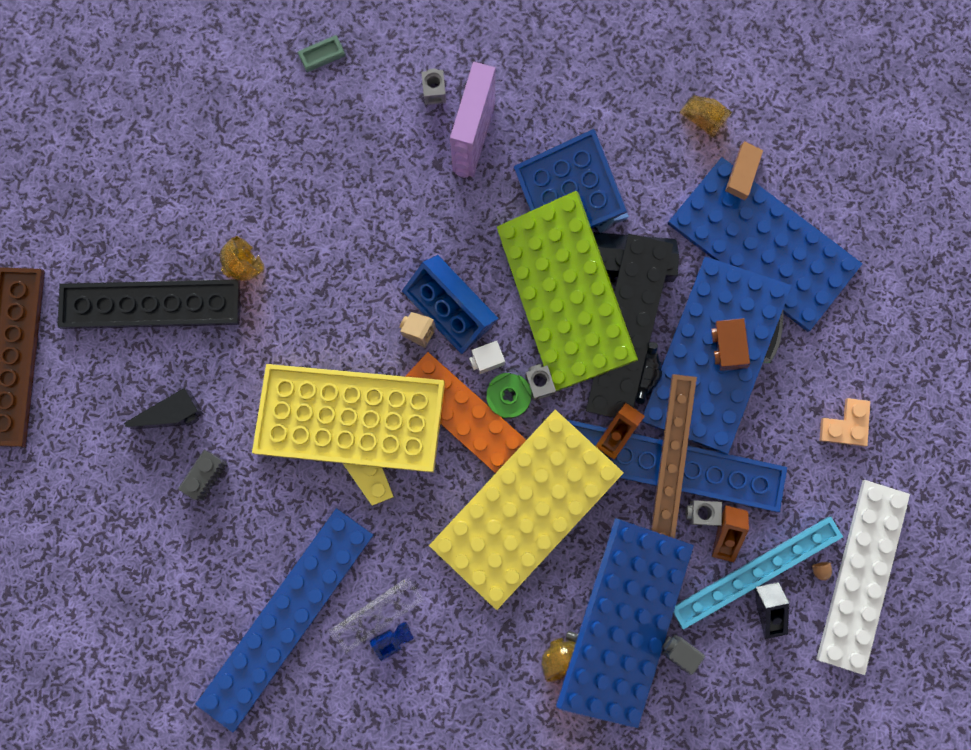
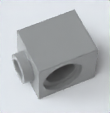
(433, 95)
(544, 391)
(714, 513)

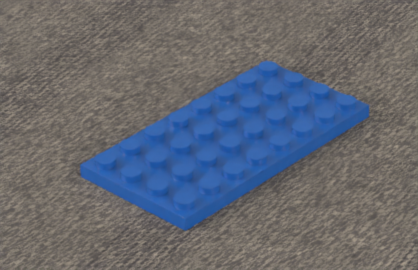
(766, 240)
(719, 396)
(625, 625)

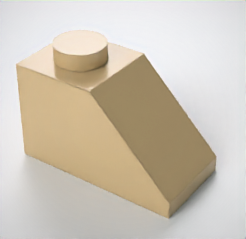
(418, 328)

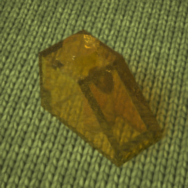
(706, 114)

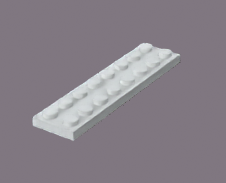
(863, 577)

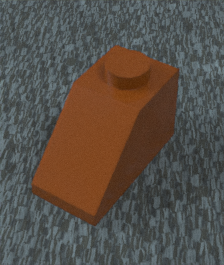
(620, 431)
(731, 534)

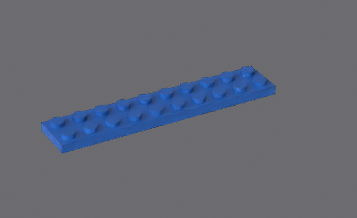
(705, 471)
(284, 620)

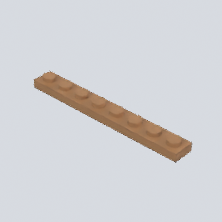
(673, 454)

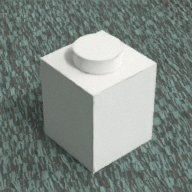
(487, 357)

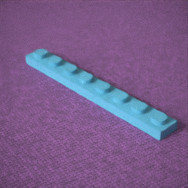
(756, 572)

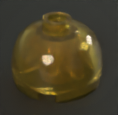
(239, 261)
(557, 659)

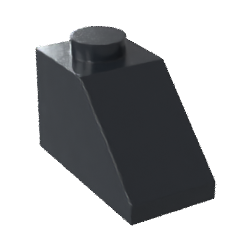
(772, 610)

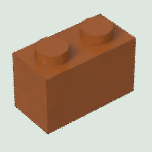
(731, 344)

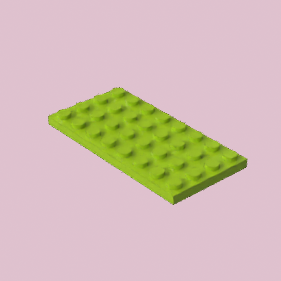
(566, 292)

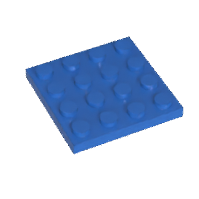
(573, 167)

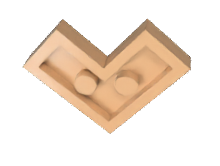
(852, 429)

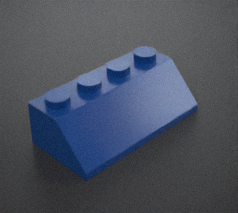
(450, 302)

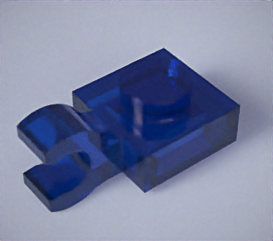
(389, 643)

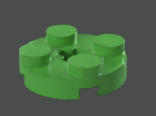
(512, 383)

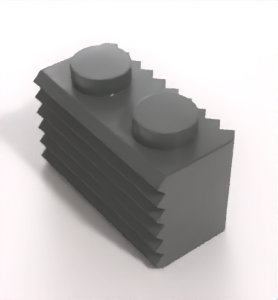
(202, 476)
(682, 654)

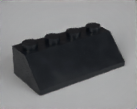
(612, 249)

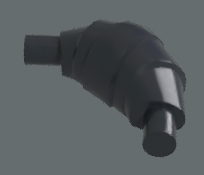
(650, 374)

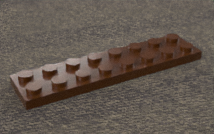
(19, 326)

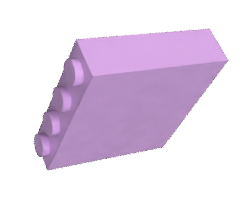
(473, 119)

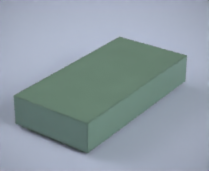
(321, 53)

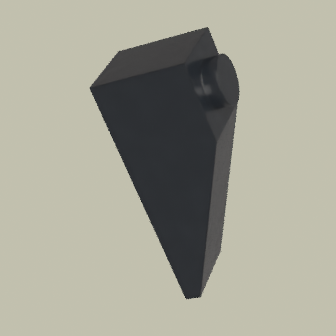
(173, 411)

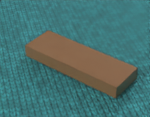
(744, 170)

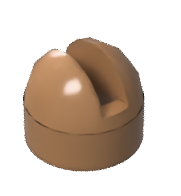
(822, 570)

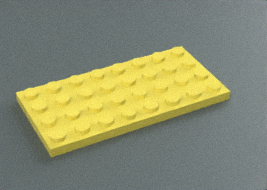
(349, 417)
(526, 509)

